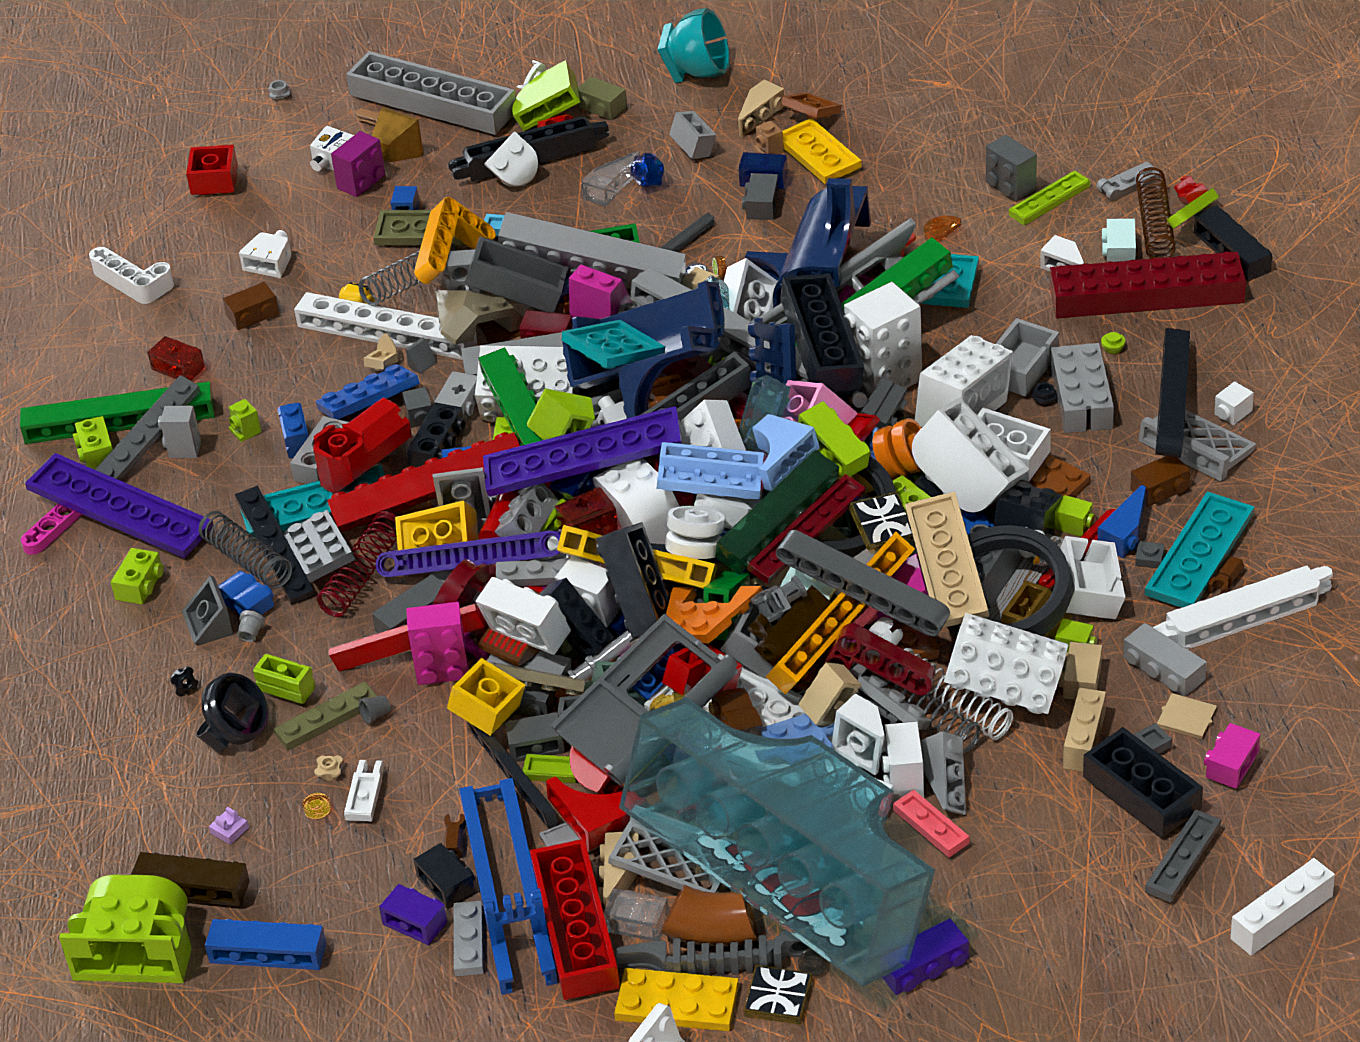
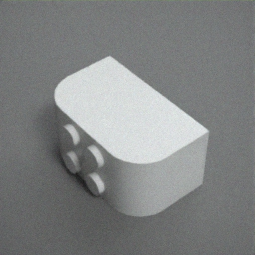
(966, 457)
(636, 499)

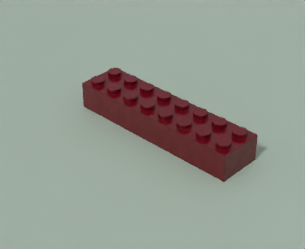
(1147, 285)

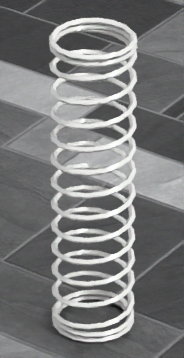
(1009, 716)

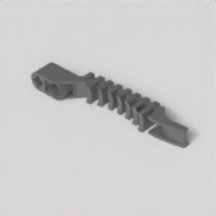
(654, 956)

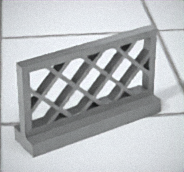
(1197, 452)
(660, 874)

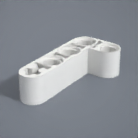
(138, 284)

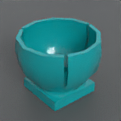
(685, 48)

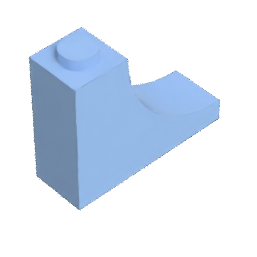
(787, 447)

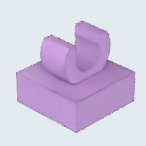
(228, 826)

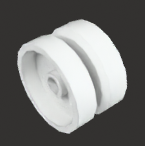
(694, 531)

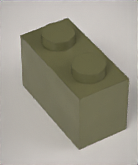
(602, 98)

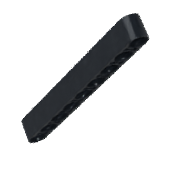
(1173, 393)

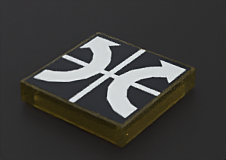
(880, 518)
(778, 994)

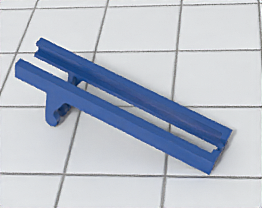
(534, 911)

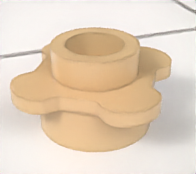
(328, 767)

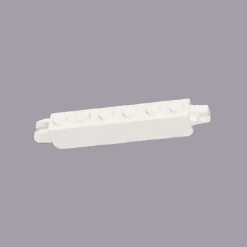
(1246, 607)

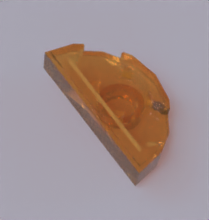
(940, 227)

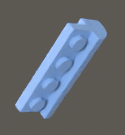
(710, 470)

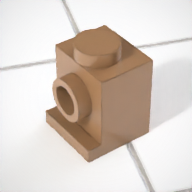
(769, 139)

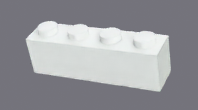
(1282, 906)

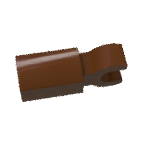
(1226, 575)
(454, 834)

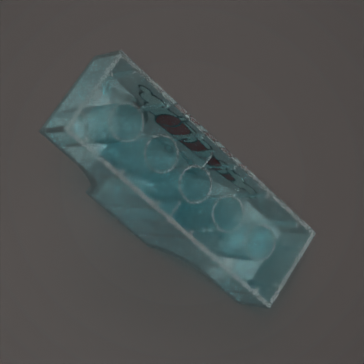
(784, 830)

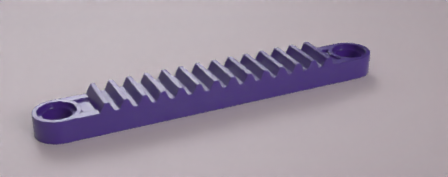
(487, 551)

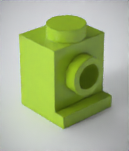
(243, 420)

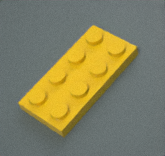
(819, 151)
(693, 998)

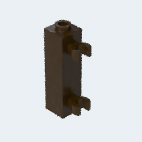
(779, 639)

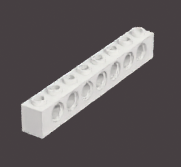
(371, 322)

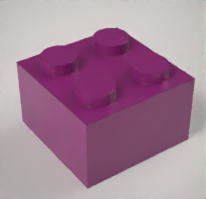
(358, 164)

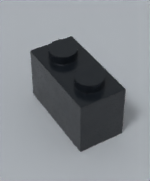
(444, 875)

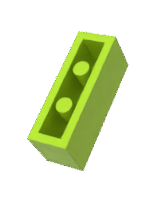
(836, 439)

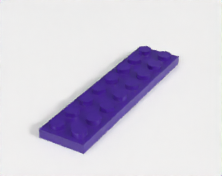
(581, 451)
(118, 505)

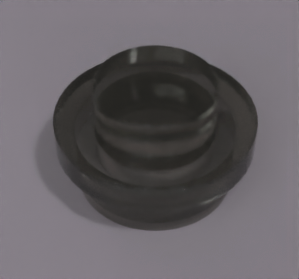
(812, 962)

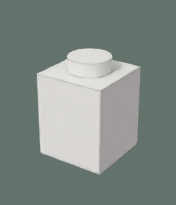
(1233, 403)

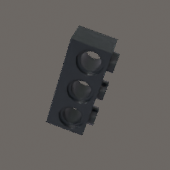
(436, 433)
(587, 632)

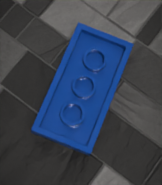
(367, 392)

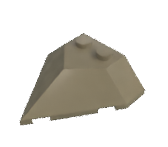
(463, 309)

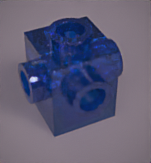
(647, 169)

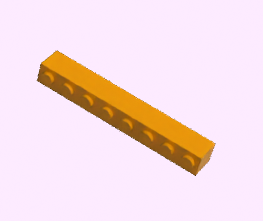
(833, 619)

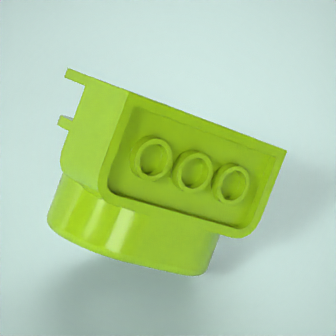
(129, 932)

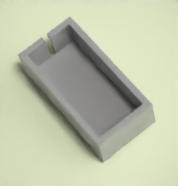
(1080, 386)

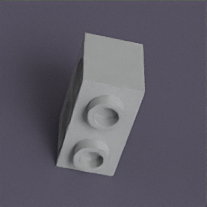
(457, 269)

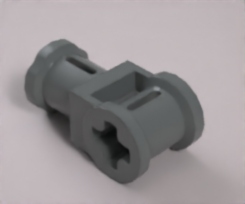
(776, 600)

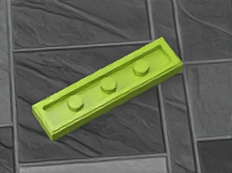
(1049, 197)

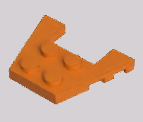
(708, 619)

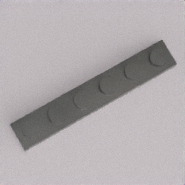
(146, 430)

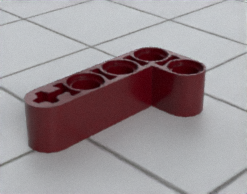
(882, 663)

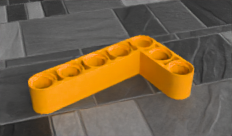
(444, 222)

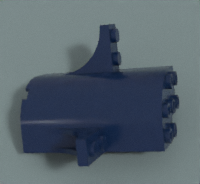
(820, 235)
(682, 323)

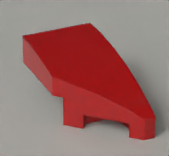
(1189, 190)

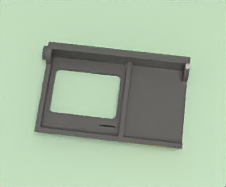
(606, 718)

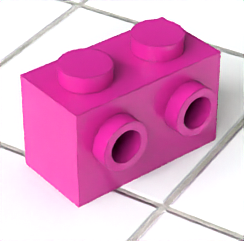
(1232, 755)

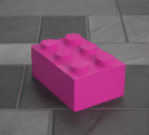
(437, 643)

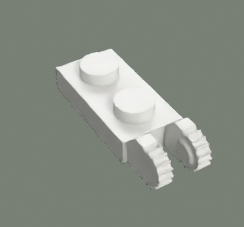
(364, 792)

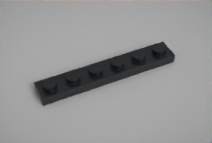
(269, 532)

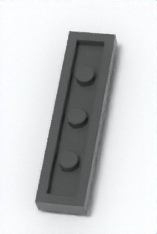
(1183, 856)

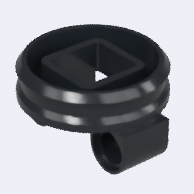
(236, 694)

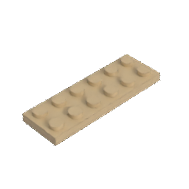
(946, 556)

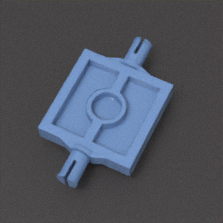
(798, 727)

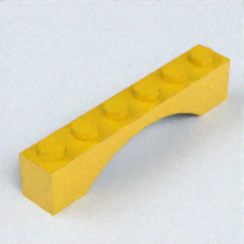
(672, 566)

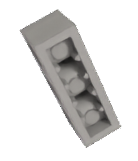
(304, 463)
(527, 511)

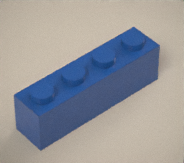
(265, 944)

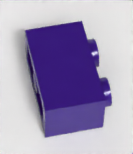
(413, 914)

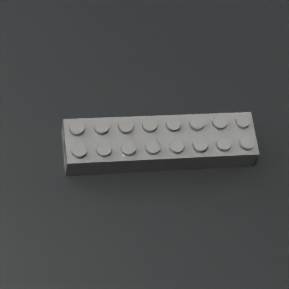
(431, 92)
(597, 251)

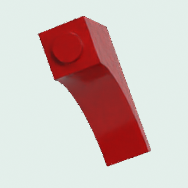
(587, 813)

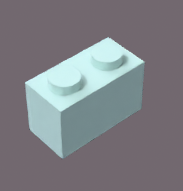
(1119, 240)

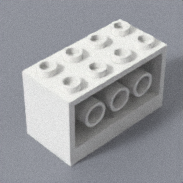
(970, 371)

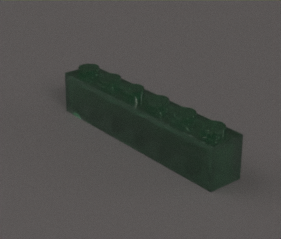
(776, 511)

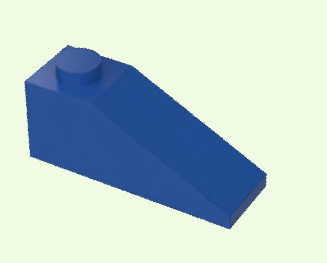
(1125, 523)

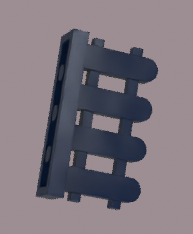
(782, 351)

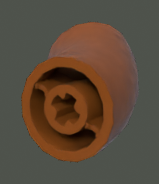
(710, 918)

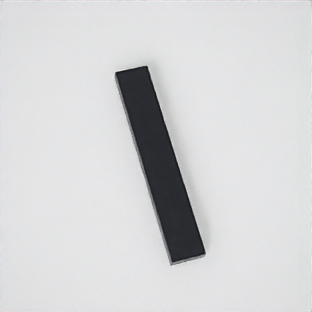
(521, 781)

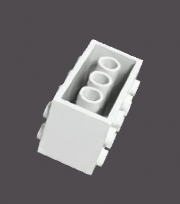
(887, 336)
(542, 368)
(1006, 664)

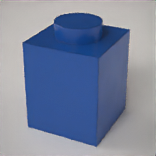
(405, 198)

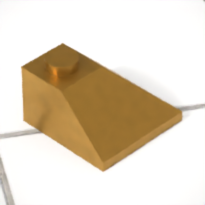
(398, 136)

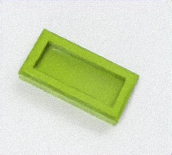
(547, 766)

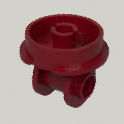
(462, 587)

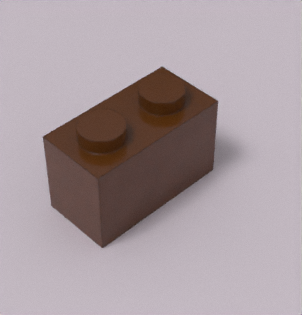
(251, 306)
(1161, 478)

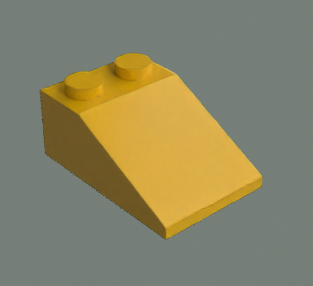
(437, 526)

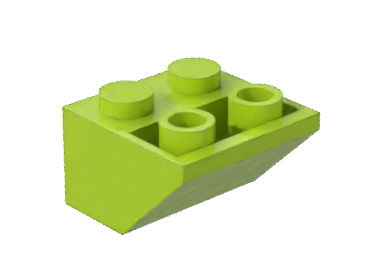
(560, 414)

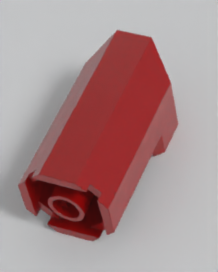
(358, 445)

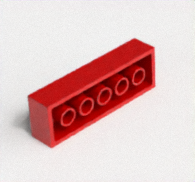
(575, 919)

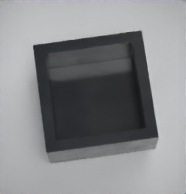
(1027, 507)

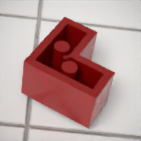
(686, 670)

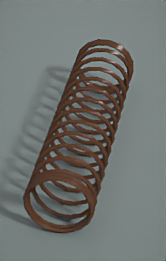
(1154, 190)

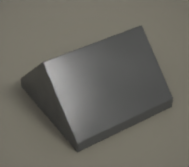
(207, 614)

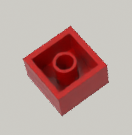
(212, 169)

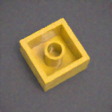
(485, 696)

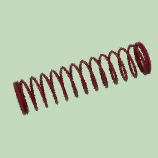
(324, 591)

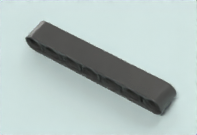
(863, 583)

